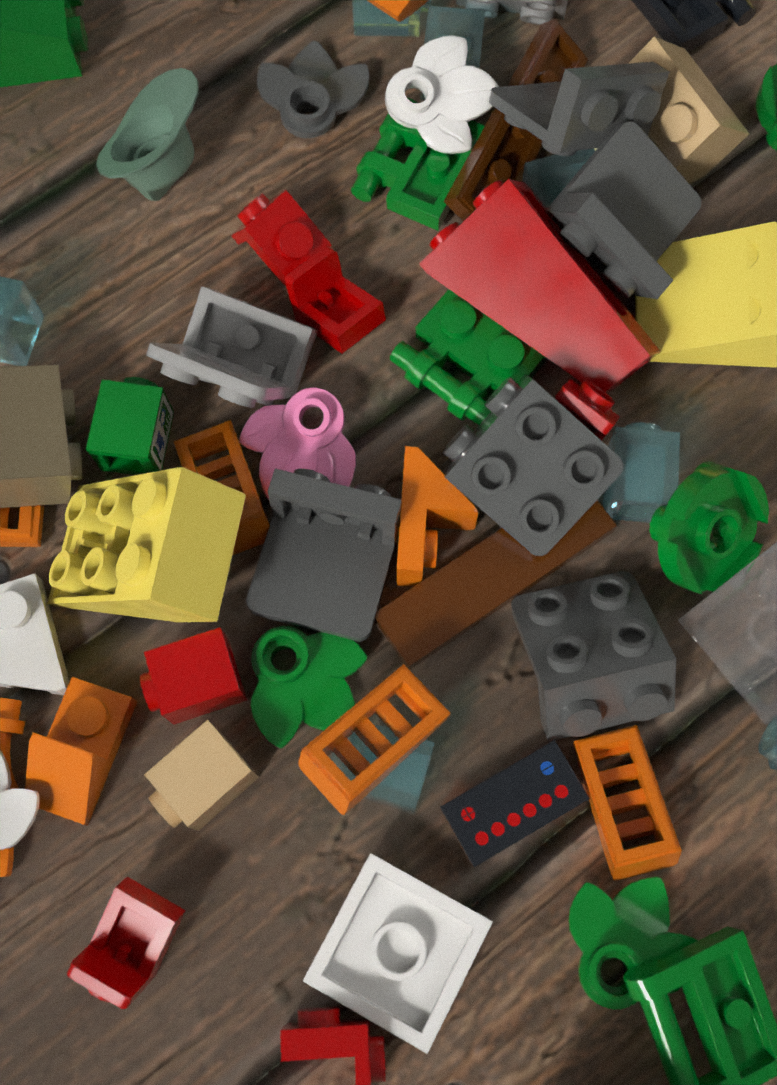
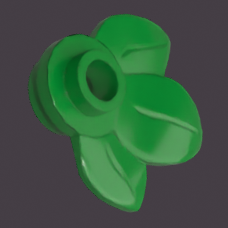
(307, 692)
(624, 928)

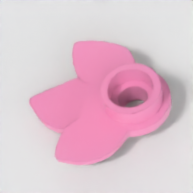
(290, 446)

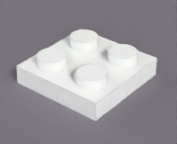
(398, 952)

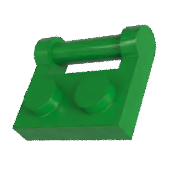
(725, 1006)

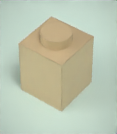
(199, 778)

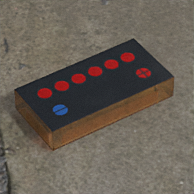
(513, 803)

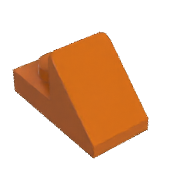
(430, 503)
(79, 750)

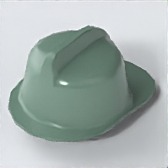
(152, 139)

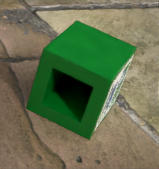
(130, 426)

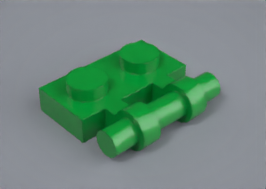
(417, 185)
(471, 343)

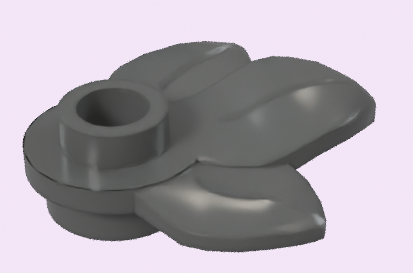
(312, 86)

